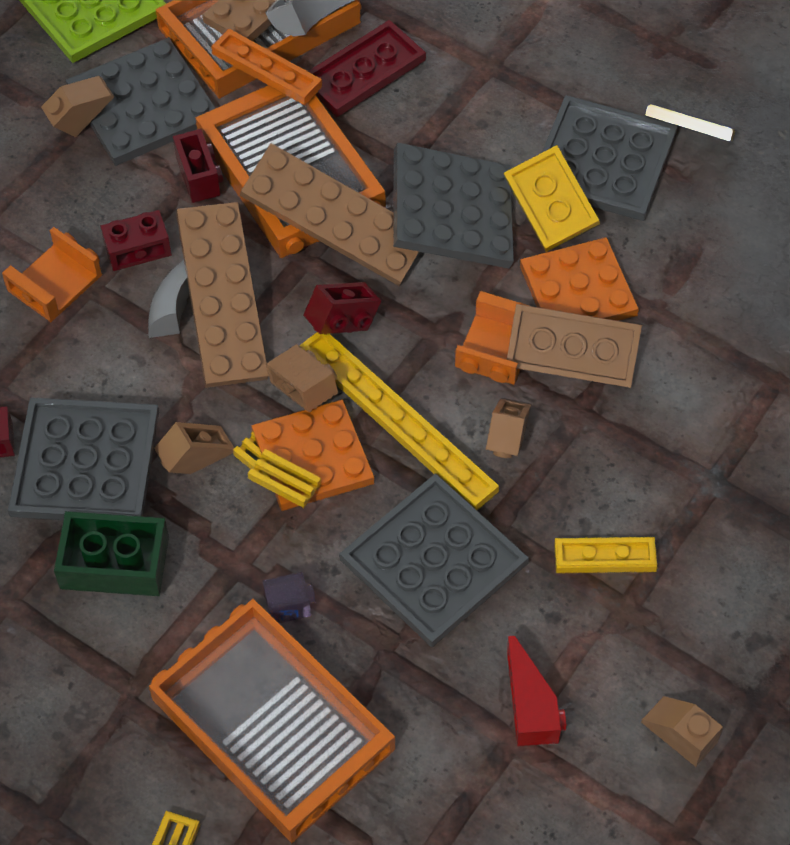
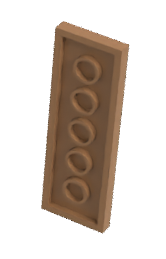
(328, 212)
(222, 294)

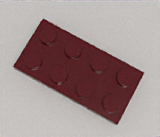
(366, 67)

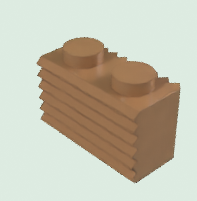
(303, 377)

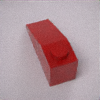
(533, 701)

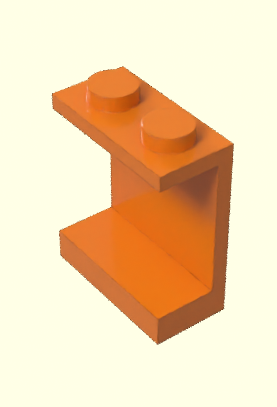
(55, 276)
(489, 340)

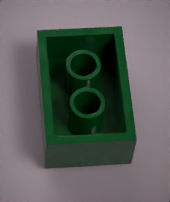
(112, 553)

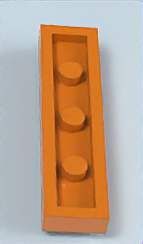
(267, 66)

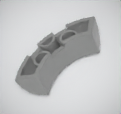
(298, 16)
(169, 303)

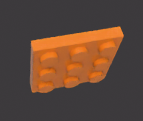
(580, 281)
(321, 444)

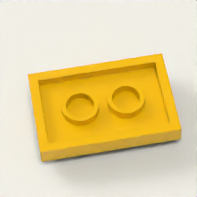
(551, 198)

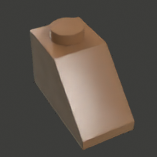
(77, 104)
(508, 428)
(192, 447)
(684, 728)

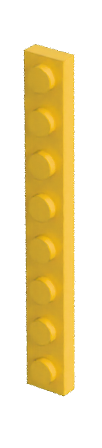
(403, 421)

